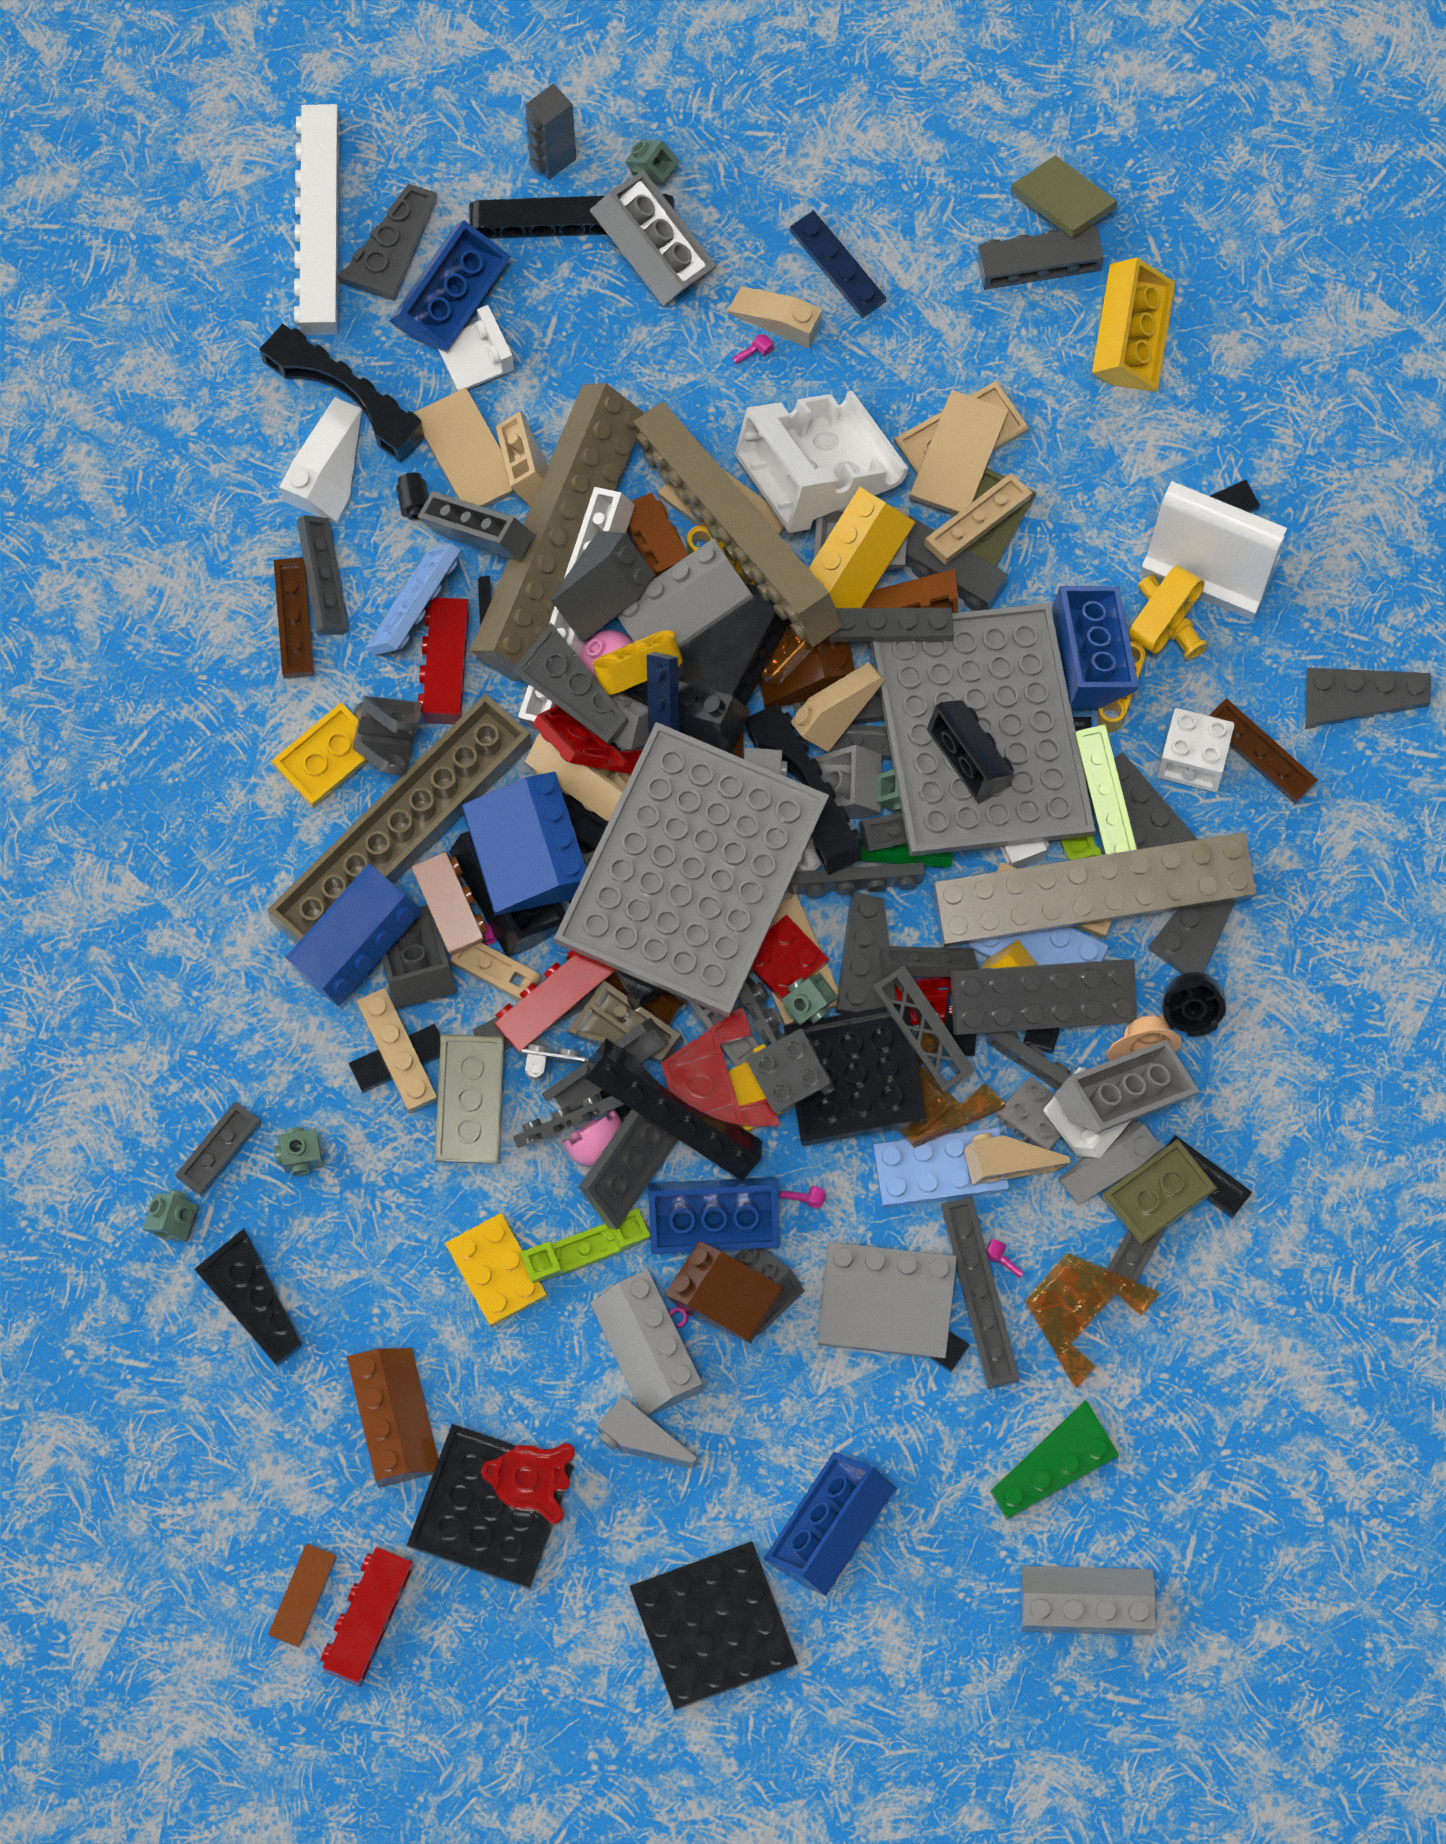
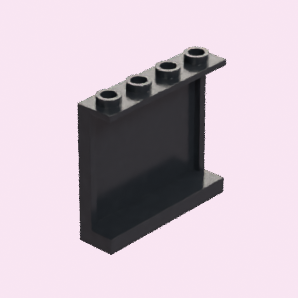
(735, 649)

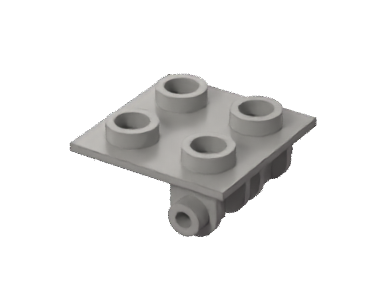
(538, 1055)
(1026, 1113)

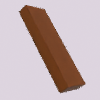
(302, 1595)

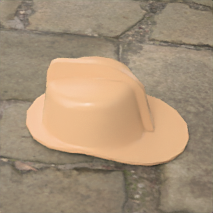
(1143, 1033)

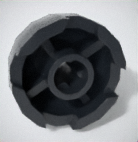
(1194, 1003)

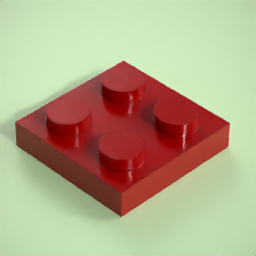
(787, 957)

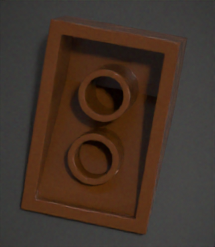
(818, 670)
(724, 1292)

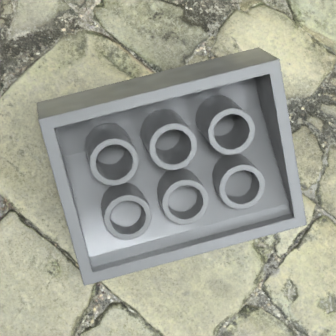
(886, 1300)

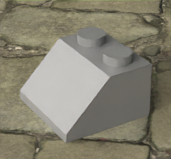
(853, 779)

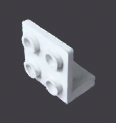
(478, 353)
(1196, 750)
(1081, 1139)

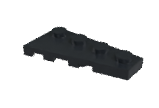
(246, 1291)

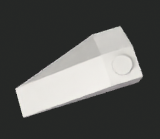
(324, 466)

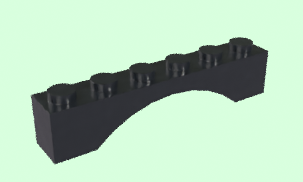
(296, 358)
(832, 838)
(630, 1083)

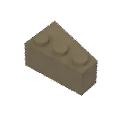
(611, 1018)

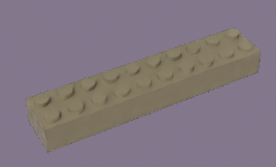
(587, 456)
(737, 524)
(408, 813)
(1094, 889)

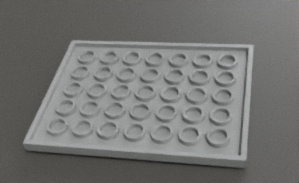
(1014, 680)
(691, 869)

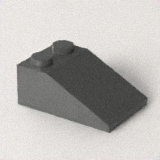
(601, 583)
(418, 964)

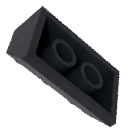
(970, 750)

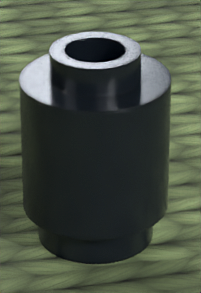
(411, 494)

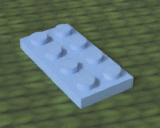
(413, 598)
(1049, 946)
(929, 1171)

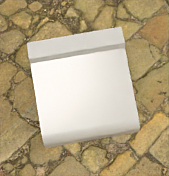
(816, 456)
(1217, 543)

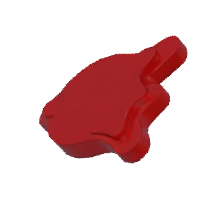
(530, 1478)

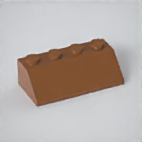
(393, 1415)

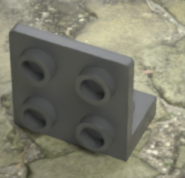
(789, 1071)
(775, 1270)

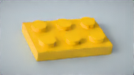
(322, 756)
(494, 1270)

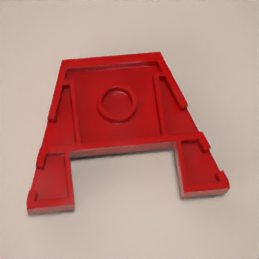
(580, 745)
(702, 1079)

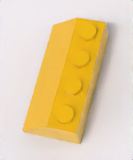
(1133, 325)
(860, 549)

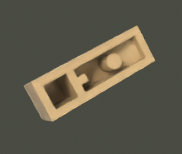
(778, 314)
(521, 456)
(835, 707)
(1007, 1158)

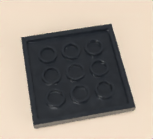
(872, 1076)
(468, 1521)
(713, 1626)

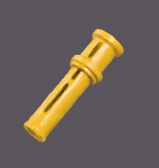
(1185, 634)

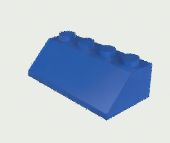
(450, 287)
(1094, 645)
(353, 935)
(715, 1212)
(830, 1523)

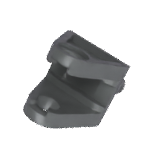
(386, 732)

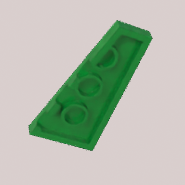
(1058, 1461)

